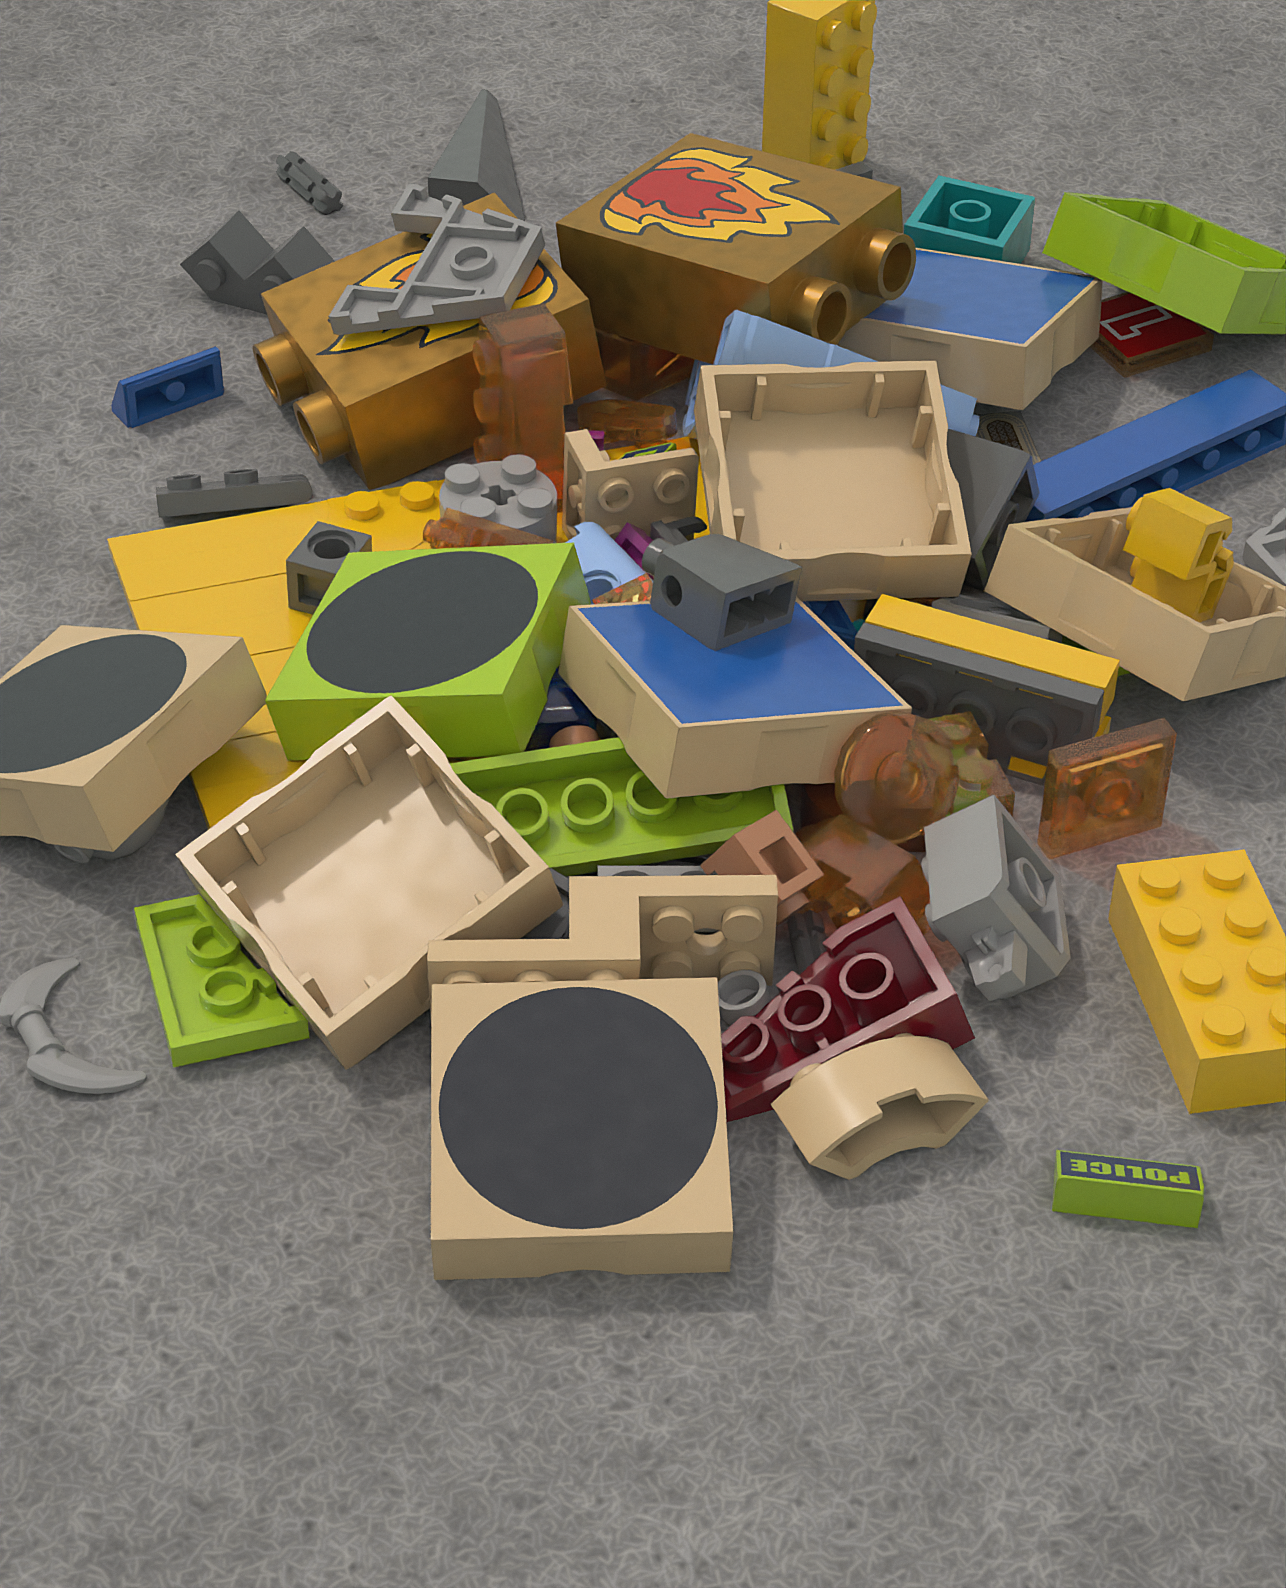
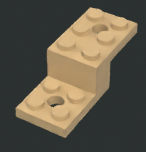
(631, 932)

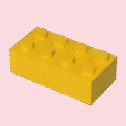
(818, 80)
(1207, 974)

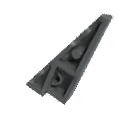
(477, 159)

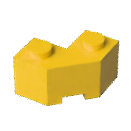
(1179, 552)

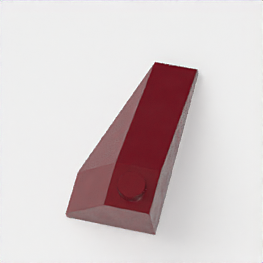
(863, 989)

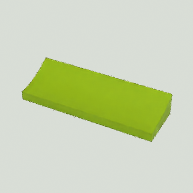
(598, 808)

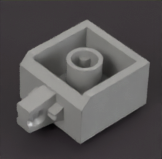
(995, 900)

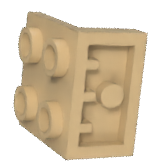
(625, 489)

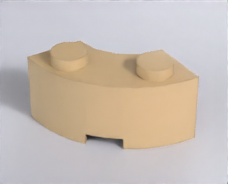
(878, 1103)

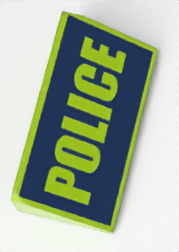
(1127, 1189)

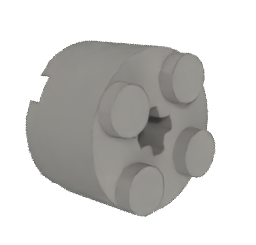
(503, 493)

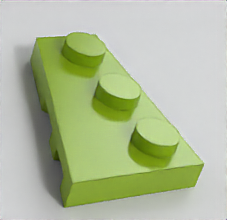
(207, 987)

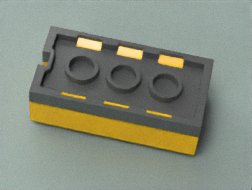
(1016, 685)

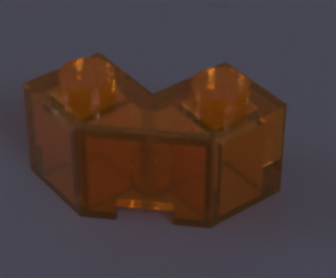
(861, 872)

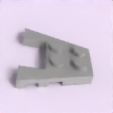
(465, 272)

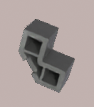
(240, 264)

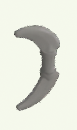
(48, 1061)

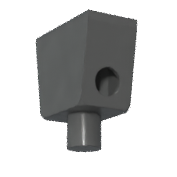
(720, 588)

